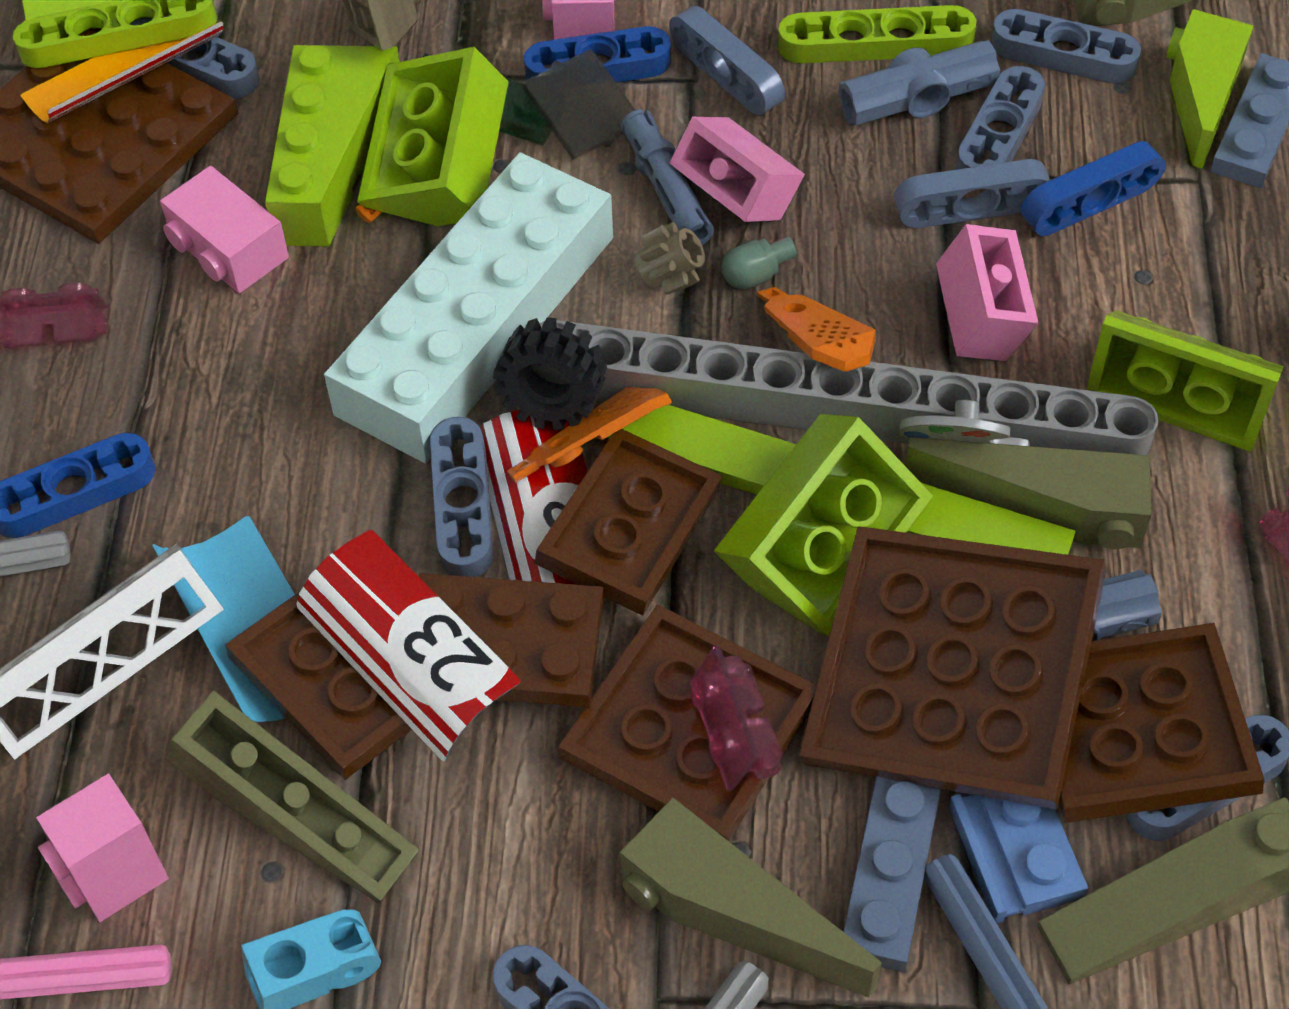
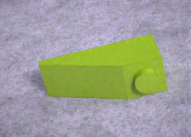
(1204, 74)

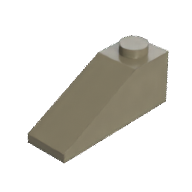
(381, 20)

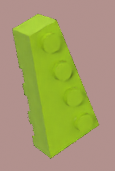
(324, 137)

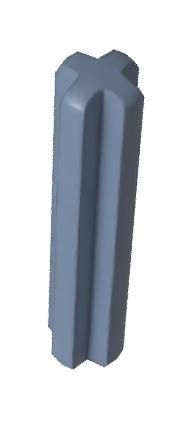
(981, 935)

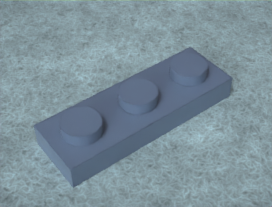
(1256, 124)
(892, 870)

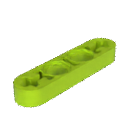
(875, 27)
(42, 45)

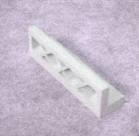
(88, 626)

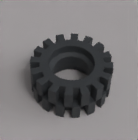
(561, 351)

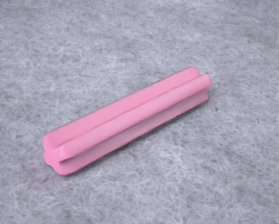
(84, 971)

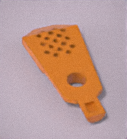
(821, 331)
(602, 422)

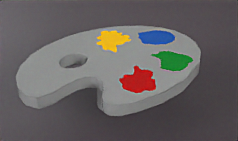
(961, 427)

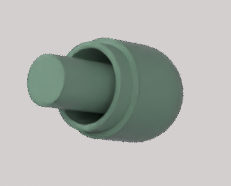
(755, 262)

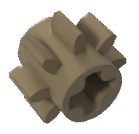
(670, 258)

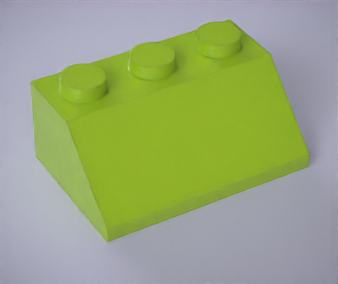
(434, 137)
(1185, 378)
(804, 520)

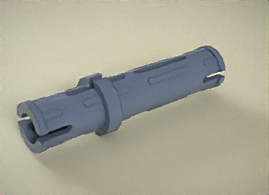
(670, 185)

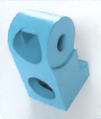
(309, 960)

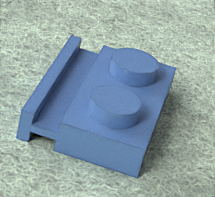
(1017, 855)

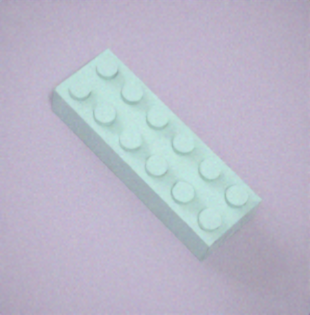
(447, 325)

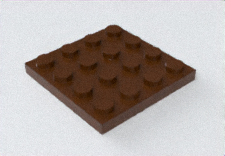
(110, 152)
(955, 665)

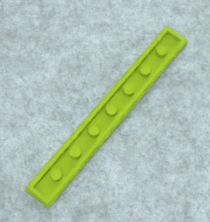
(751, 458)

